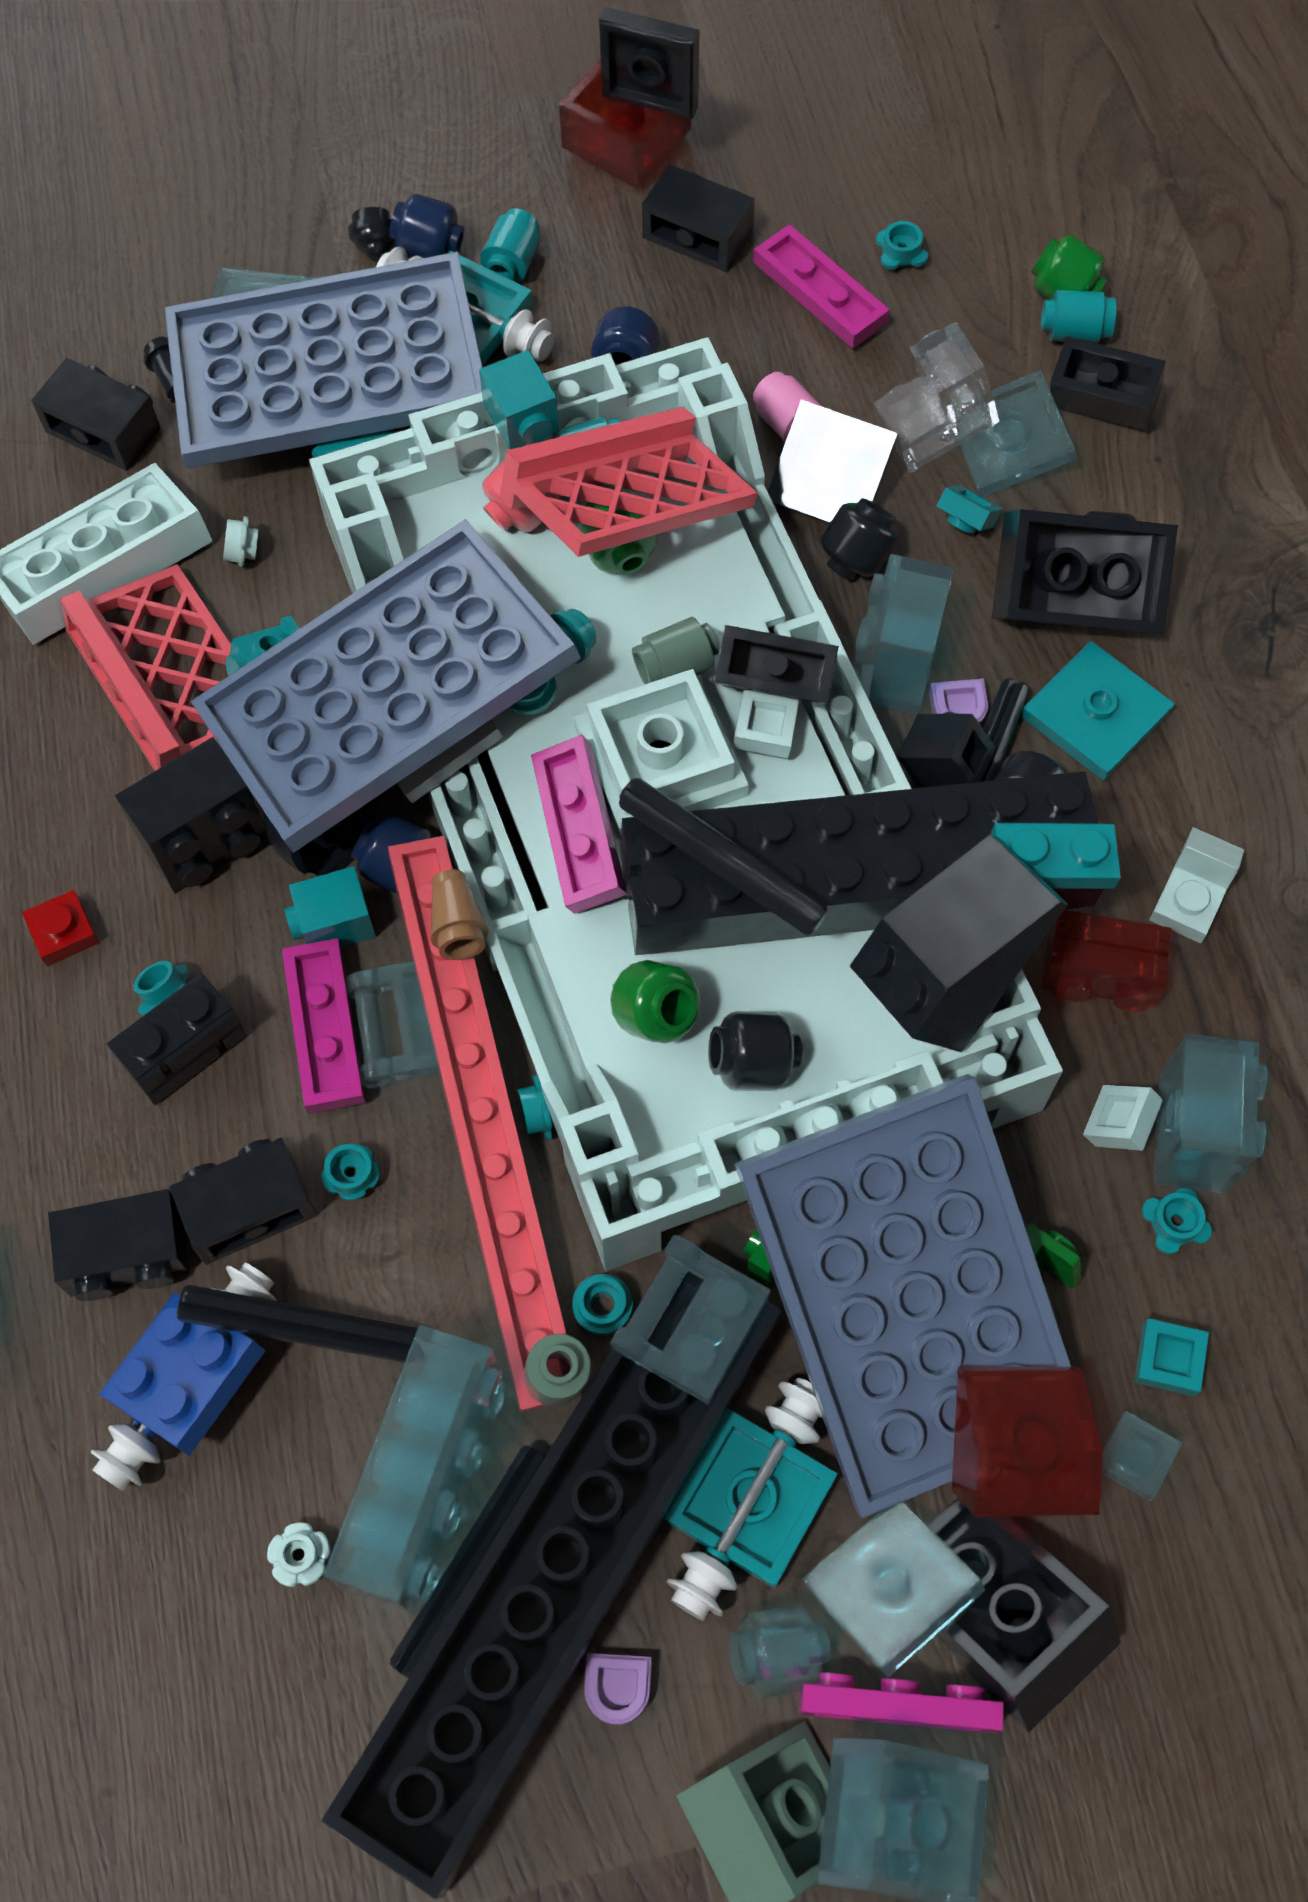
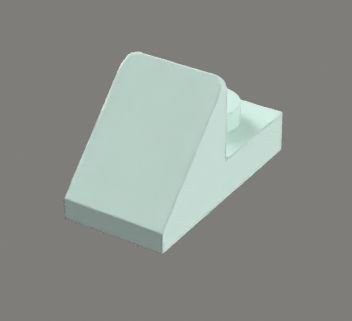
(1197, 885)

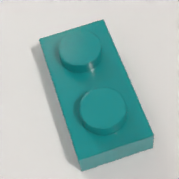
(1065, 853)

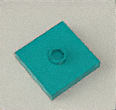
(1097, 710)

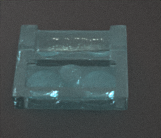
(415, 1035)
(709, 1329)

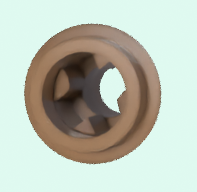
(456, 918)

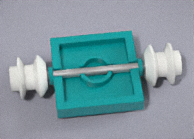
(496, 309)
(749, 1500)

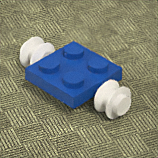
(177, 1382)

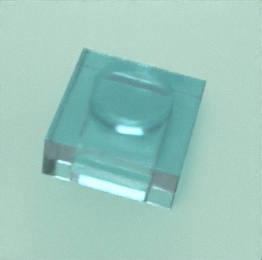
(1138, 1455)

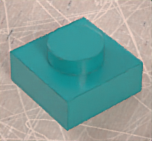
(968, 510)
(1171, 1357)

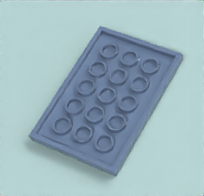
(320, 358)
(383, 683)
(894, 1273)

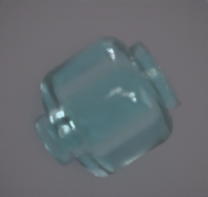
(778, 1651)

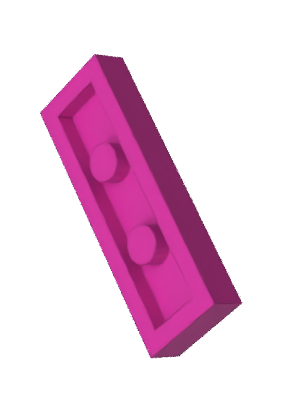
(821, 286)
(578, 824)
(323, 1026)
(901, 1704)

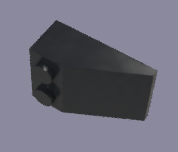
(1084, 571)
(958, 944)
(1032, 1626)

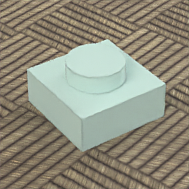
(765, 723)
(1123, 1117)

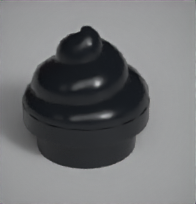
(371, 231)

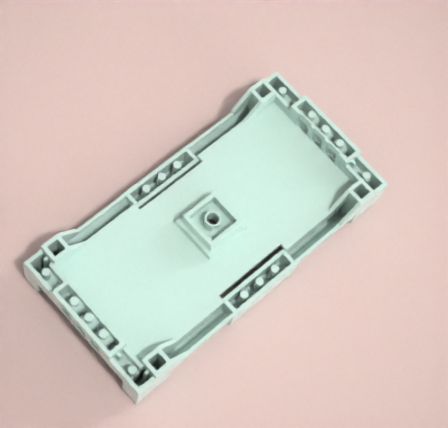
(637, 1118)

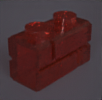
(1107, 960)

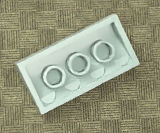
(97, 548)

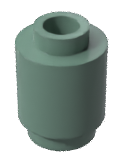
(676, 650)
(549, 1388)

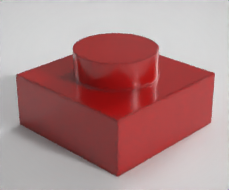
(60, 927)

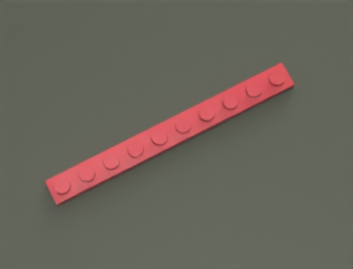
(481, 1124)

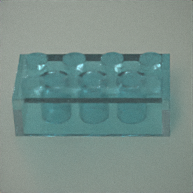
(417, 1471)

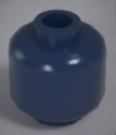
(426, 227)
(625, 334)
(373, 844)

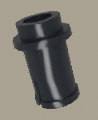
(158, 360)

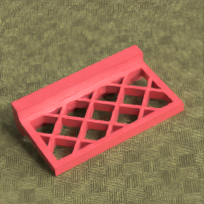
(620, 457)
(123, 678)

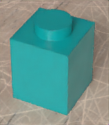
(519, 400)
(330, 909)

